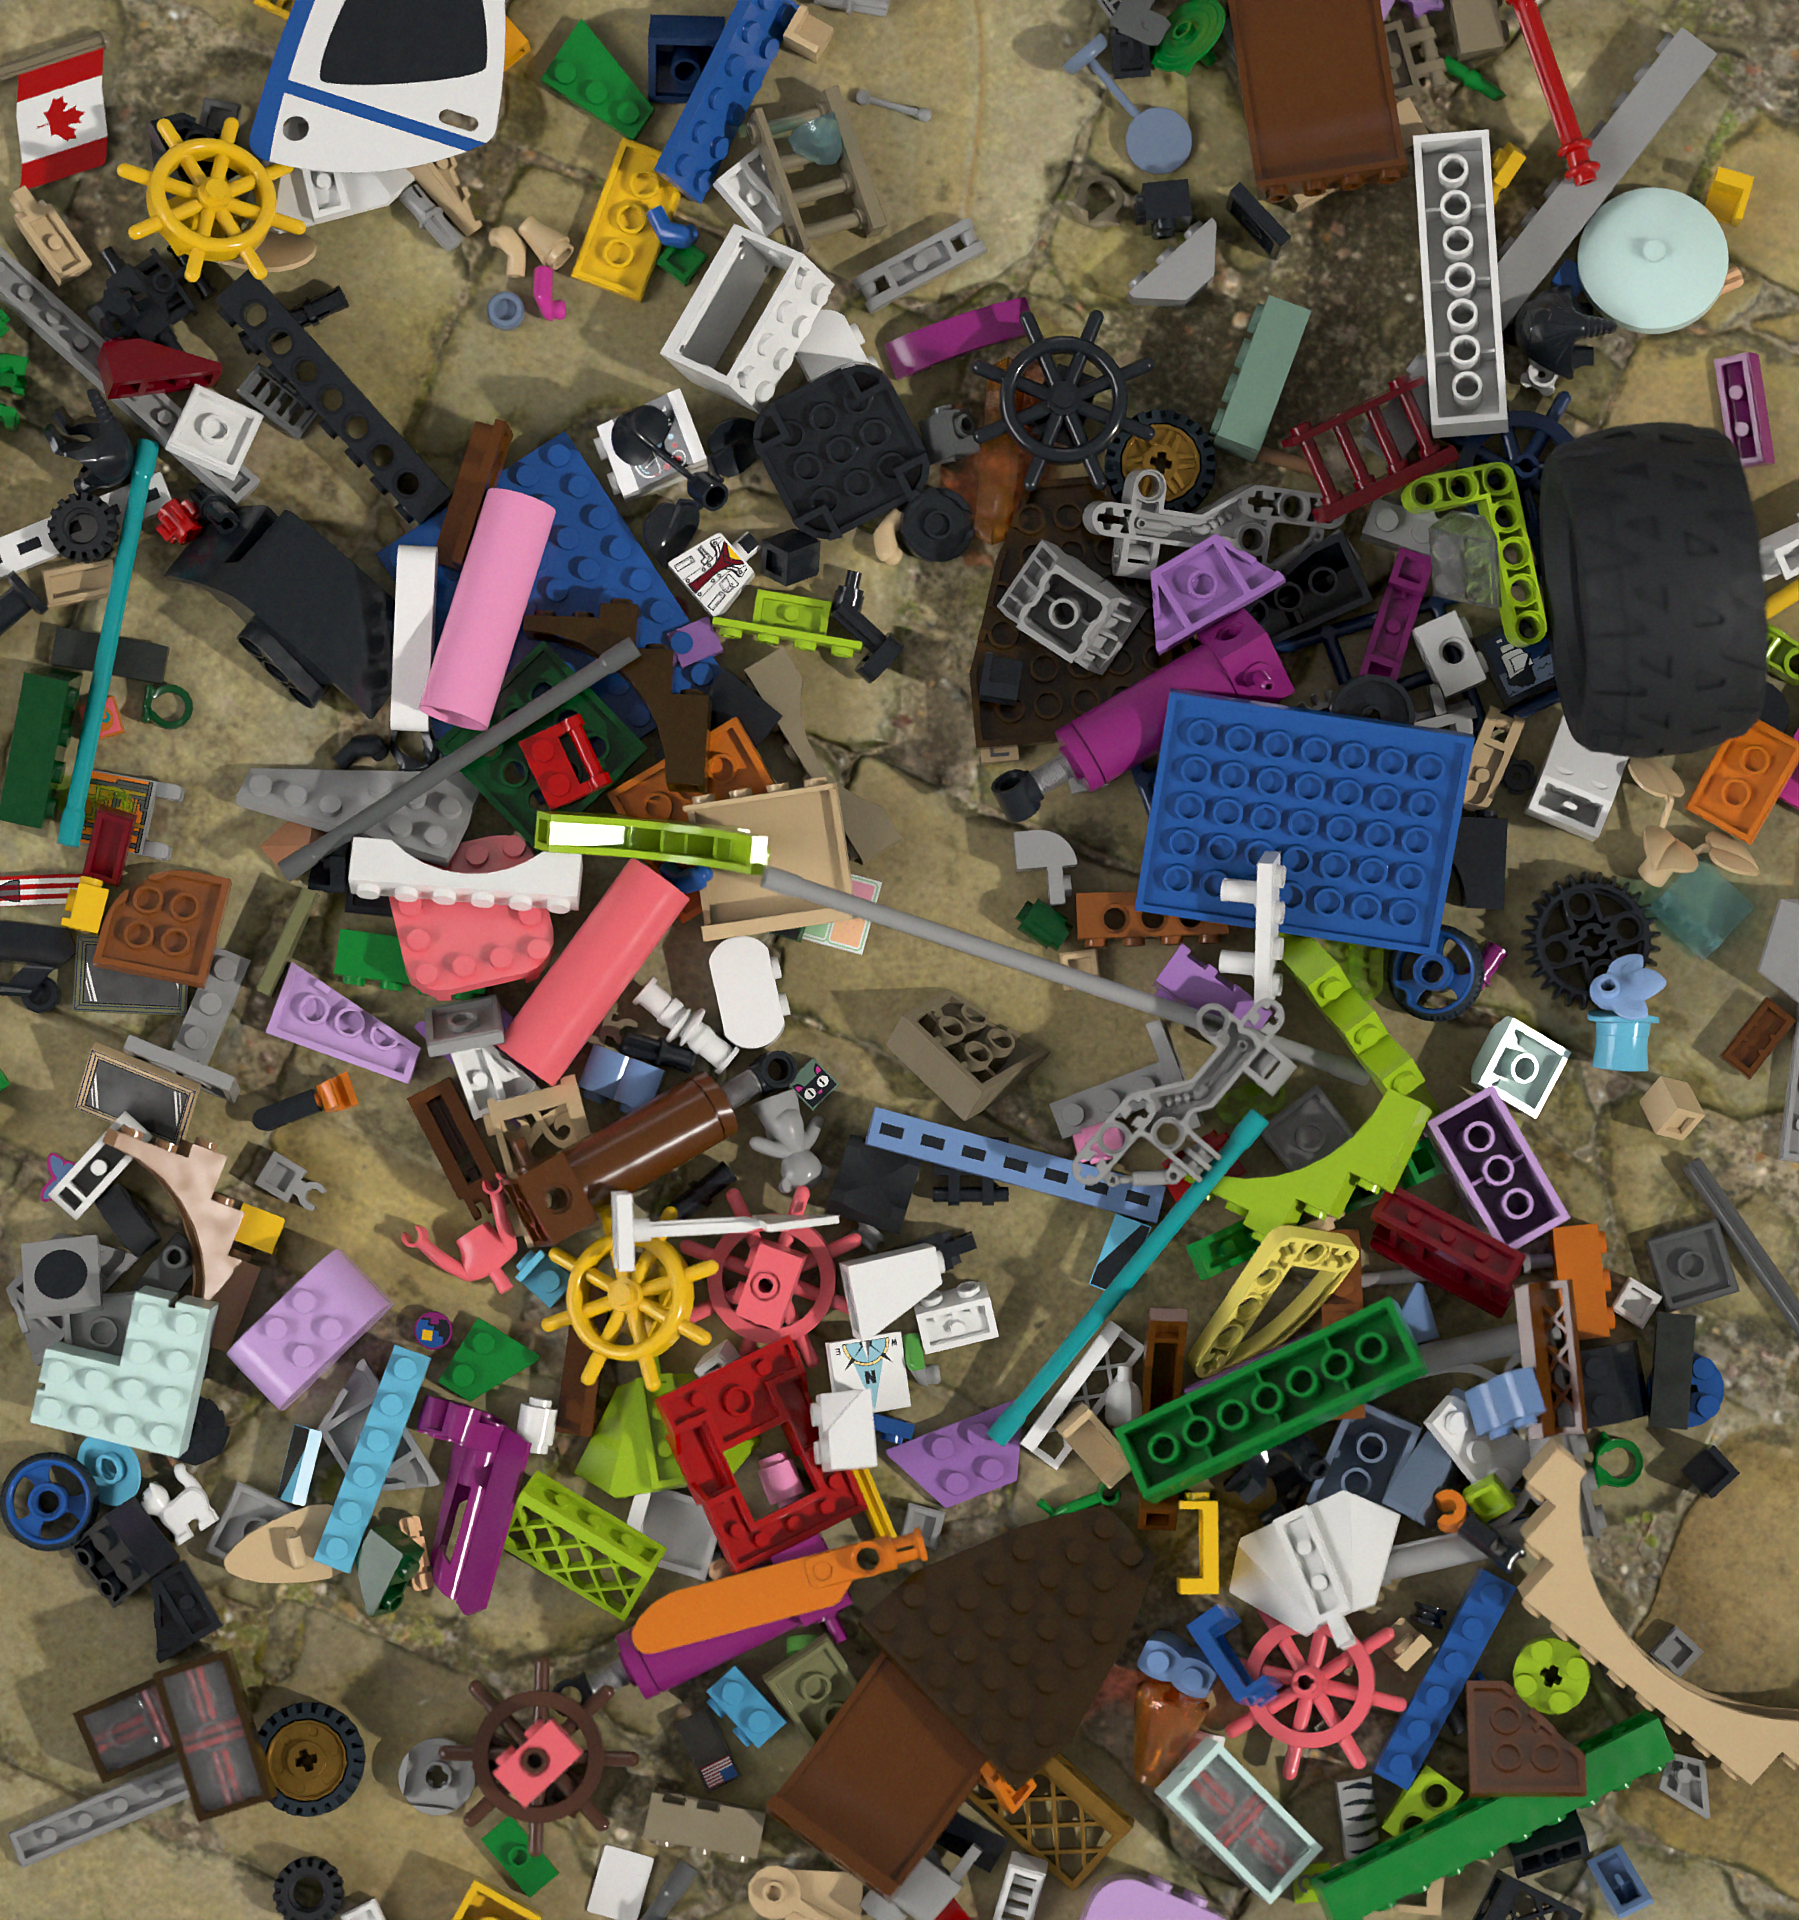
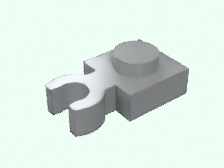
(285, 1179)

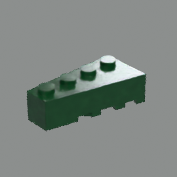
(39, 745)

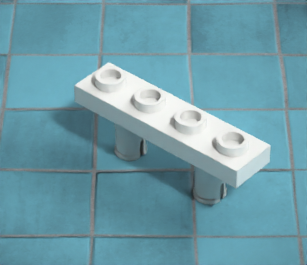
(1269, 914)

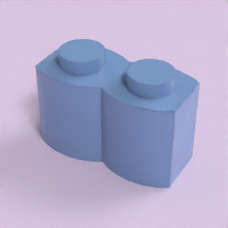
(619, 1079)
(1505, 1403)
(1172, 1659)

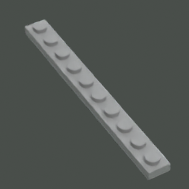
(81, 347)

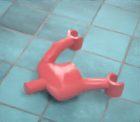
(481, 1250)

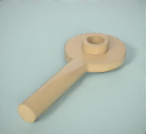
(778, 1893)

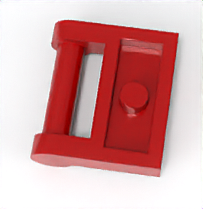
(553, 768)

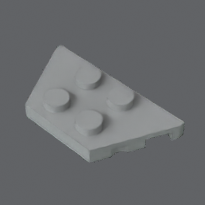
(47, 1330)
(344, 1425)

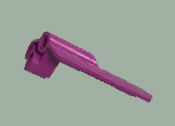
(488, 1473)

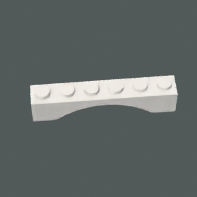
(544, 881)

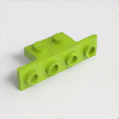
(790, 620)

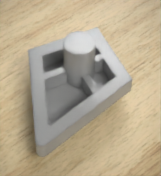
(1687, 1782)

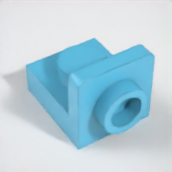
(543, 1277)

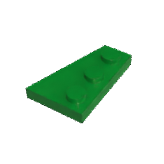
(597, 84)

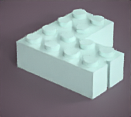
(148, 1392)

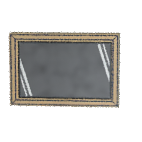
(147, 1092)

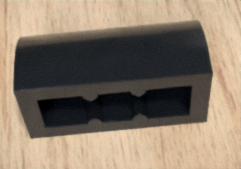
(1549, 1847)

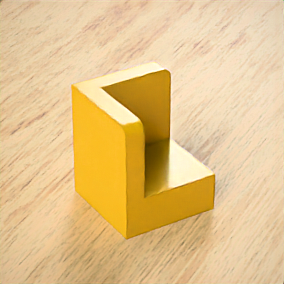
(1728, 195)
(259, 1229)

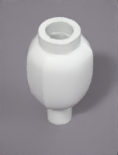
(1123, 1399)

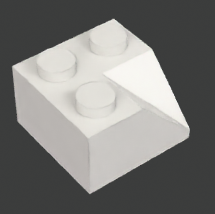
(844, 1430)

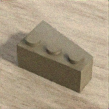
(704, 1824)

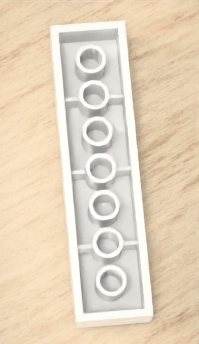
(1460, 284)

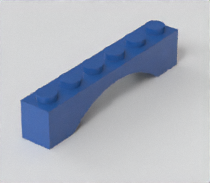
(1444, 1679)

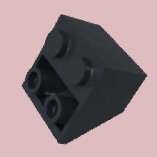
(123, 1551)

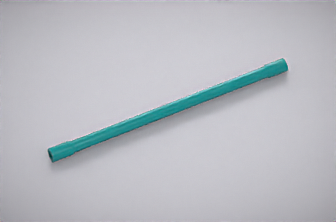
(74, 812)
(1016, 1414)

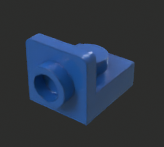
(892, 1428)

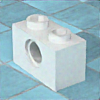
(1447, 631)

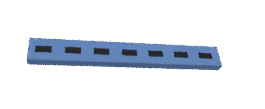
(1008, 1164)

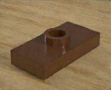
(1757, 1038)

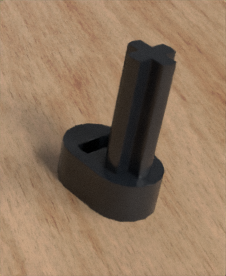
(881, 647)

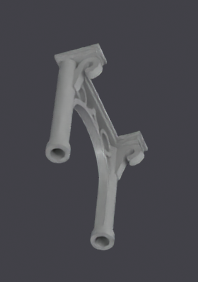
(1449, 1549)

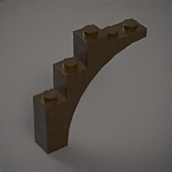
(680, 718)

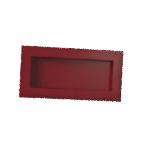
(109, 845)

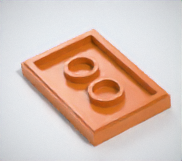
(1745, 780)

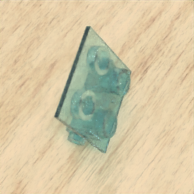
(1701, 909)

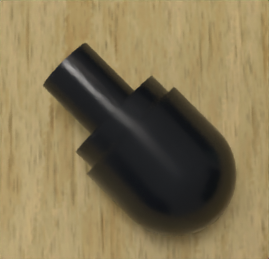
(850, 591)

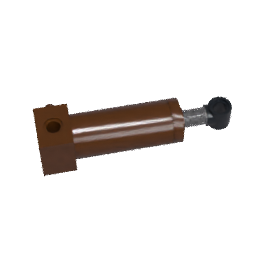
(632, 1149)

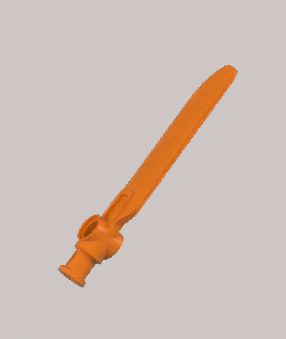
(766, 1593)

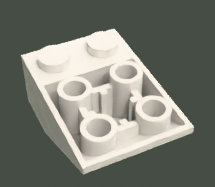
(1575, 786)

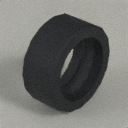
(128, 1220)

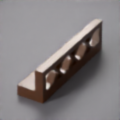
(478, 473)
(1538, 1352)
(578, 1401)

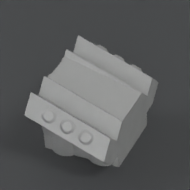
(1071, 608)

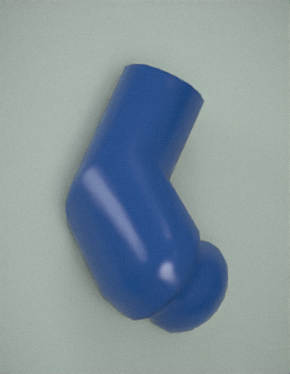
(671, 233)
(686, 880)

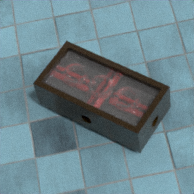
(126, 1731)
(214, 1735)

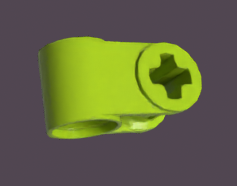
(1780, 652)

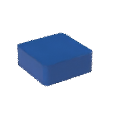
(1568, 275)

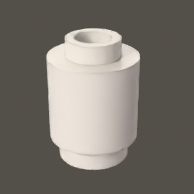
(537, 1423)

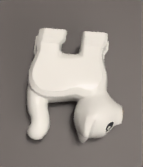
(177, 1513)

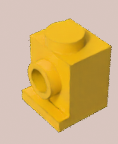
(86, 906)

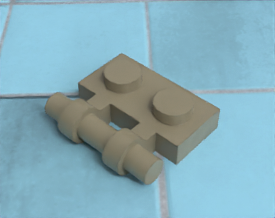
(1403, 70)

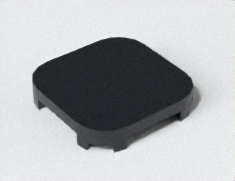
(841, 450)

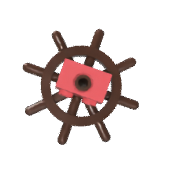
(541, 1758)

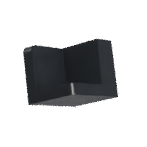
(790, 557)
(1000, 680)
(1709, 1471)

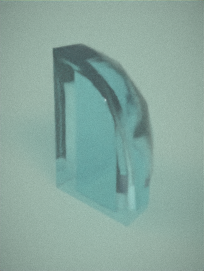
(818, 139)

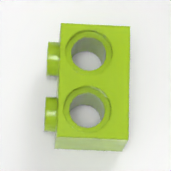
(1414, 1802)

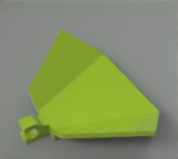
(630, 1443)

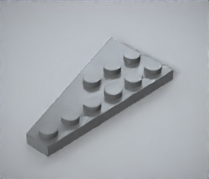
(324, 799)

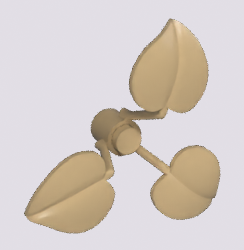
(1667, 853)

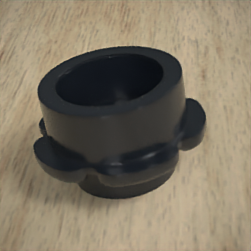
(1527, 780)

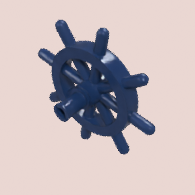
(1525, 466)

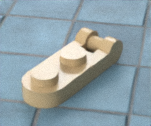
(1490, 758)

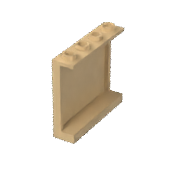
(802, 837)

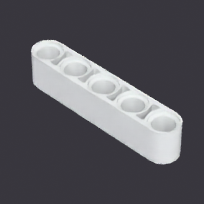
(413, 635)

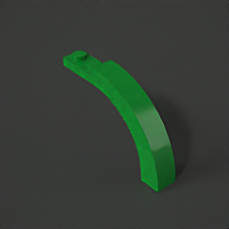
(1234, 1243)

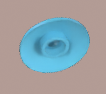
(113, 1468)

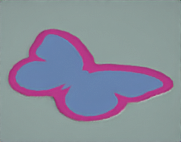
(58, 1169)

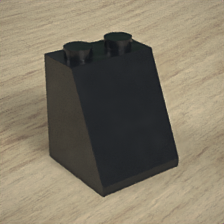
(1613, 1384)

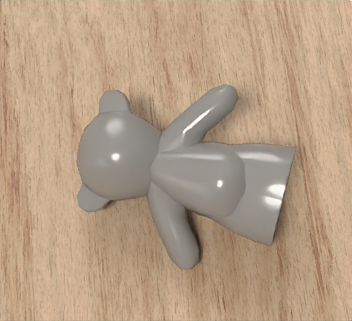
(790, 1141)

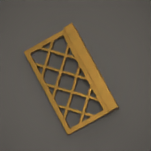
(1088, 1798)

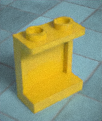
(1208, 1577)

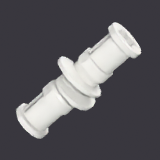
(686, 1025)

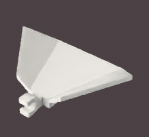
(328, 196)
(1317, 1564)

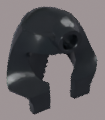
(1551, 326)
(106, 457)
(1290, 1468)

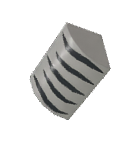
(1357, 1814)

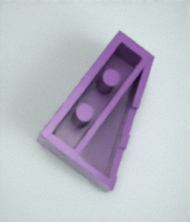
(1197, 984)

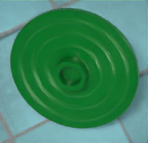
(1189, 37)

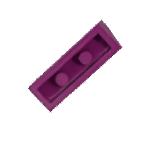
(1745, 408)

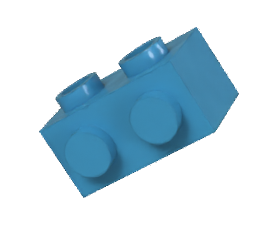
(746, 1706)

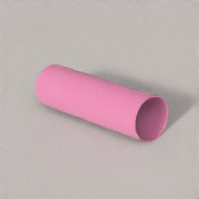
(487, 609)

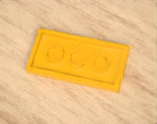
(620, 241)

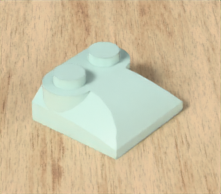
(1519, 1065)

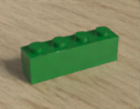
(378, 959)

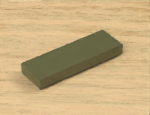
(287, 942)

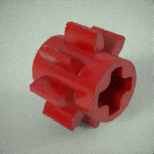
(179, 521)

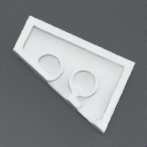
(1472, 1454)

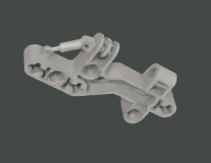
(1147, 524)
(1175, 1103)

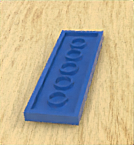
(724, 95)

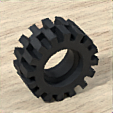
(76, 506)
(314, 1868)

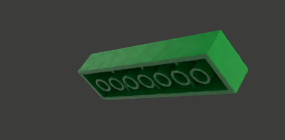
(1271, 1400)

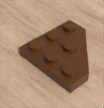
(1516, 1748)

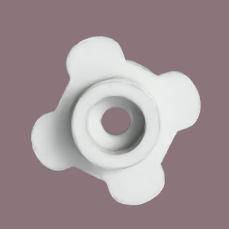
(1532, 379)

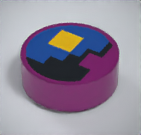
(433, 1330)

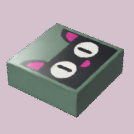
(813, 1084)

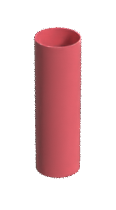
(593, 971)

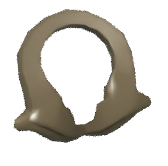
(1080, 204)

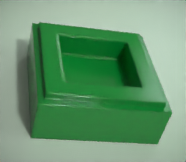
(682, 263)

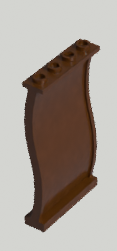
(1316, 95)
(879, 1781)

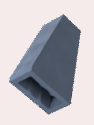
(1422, 1477)

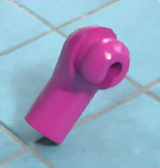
(543, 284)

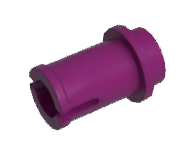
(1492, 958)

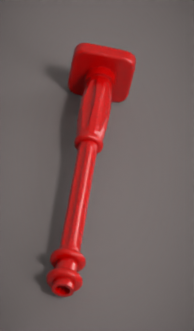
(1573, 144)

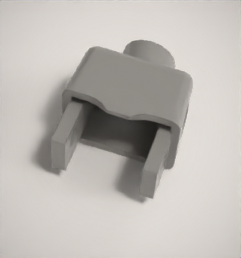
(925, 1891)

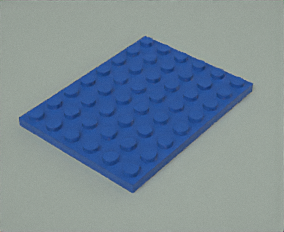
(584, 564)
(1347, 800)

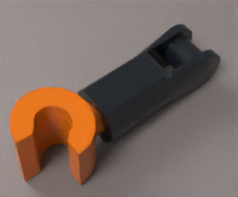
(334, 1096)
(1476, 1530)

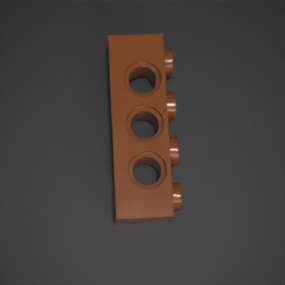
(1092, 929)

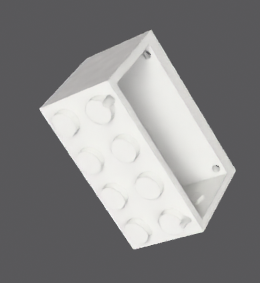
(723, 302)

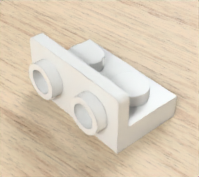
(955, 1317)

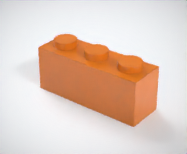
(1578, 1257)

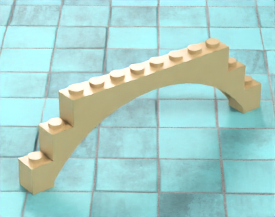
(1564, 1591)

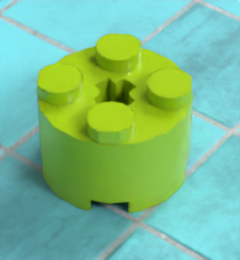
(1531, 1681)

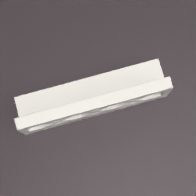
(1071, 1386)

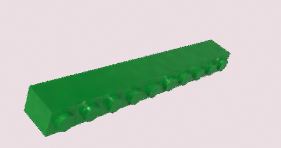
(1484, 1824)

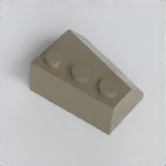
(963, 1053)

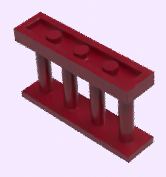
(1398, 469)

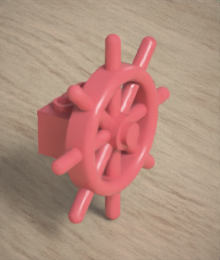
(772, 1280)

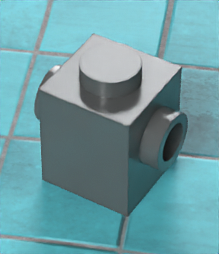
(948, 435)

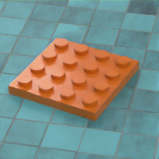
(732, 766)

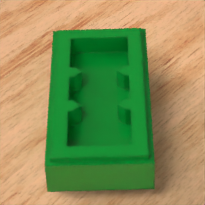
(510, 1847)

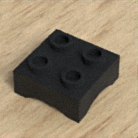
(873, 1185)

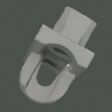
(1455, 714)

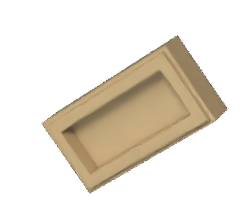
(77, 583)

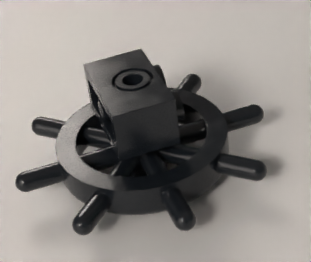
(1067, 401)

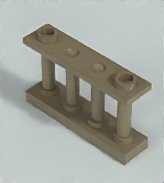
(853, 180)

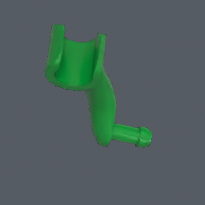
(1082, 1502)

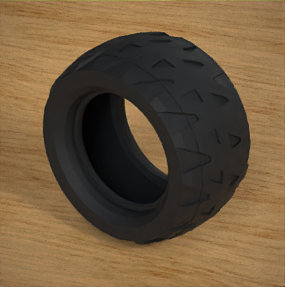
(1653, 589)

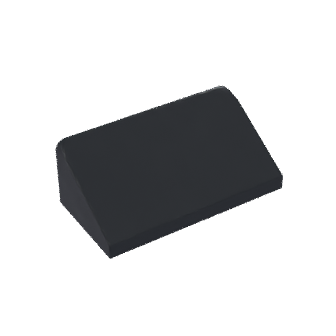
(964, 1832)

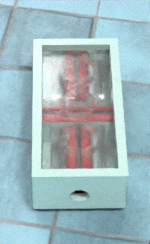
(1238, 1820)

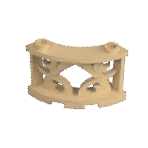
(565, 1110)

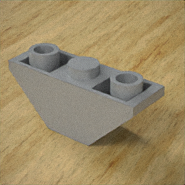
(1180, 272)

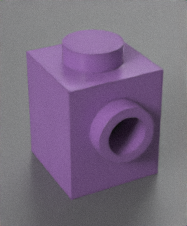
(704, 642)

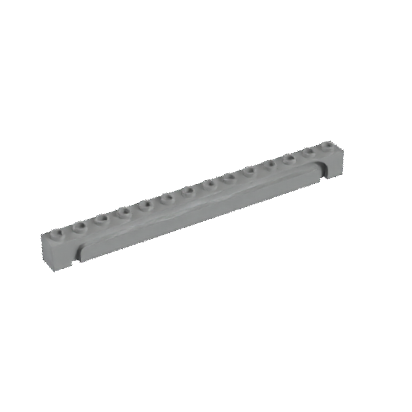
(1569, 207)

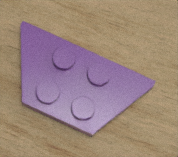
(1205, 588)
(960, 1458)

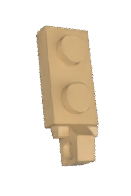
(49, 237)

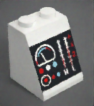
(680, 444)

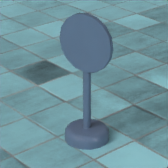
(1157, 137)

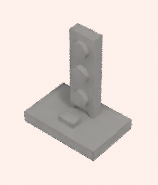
(201, 1029)
(1100, 1101)

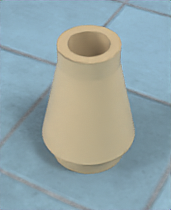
(548, 244)

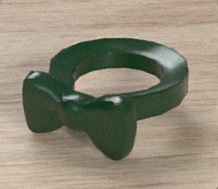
(149, 714)

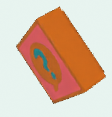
(112, 721)

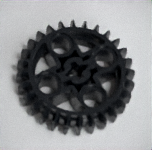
(1561, 898)

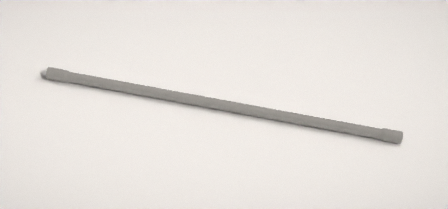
(795, 886)

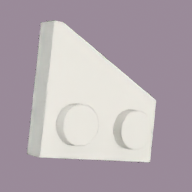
(490, 1074)

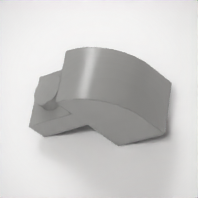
(1050, 852)

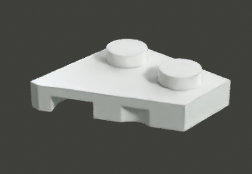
(751, 194)

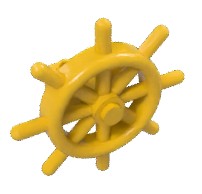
(209, 214)
(644, 1303)

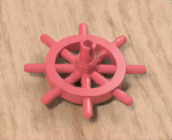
(1310, 1685)

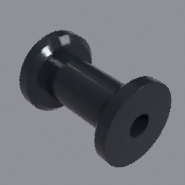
(18, 602)

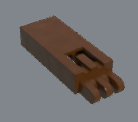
(452, 1137)

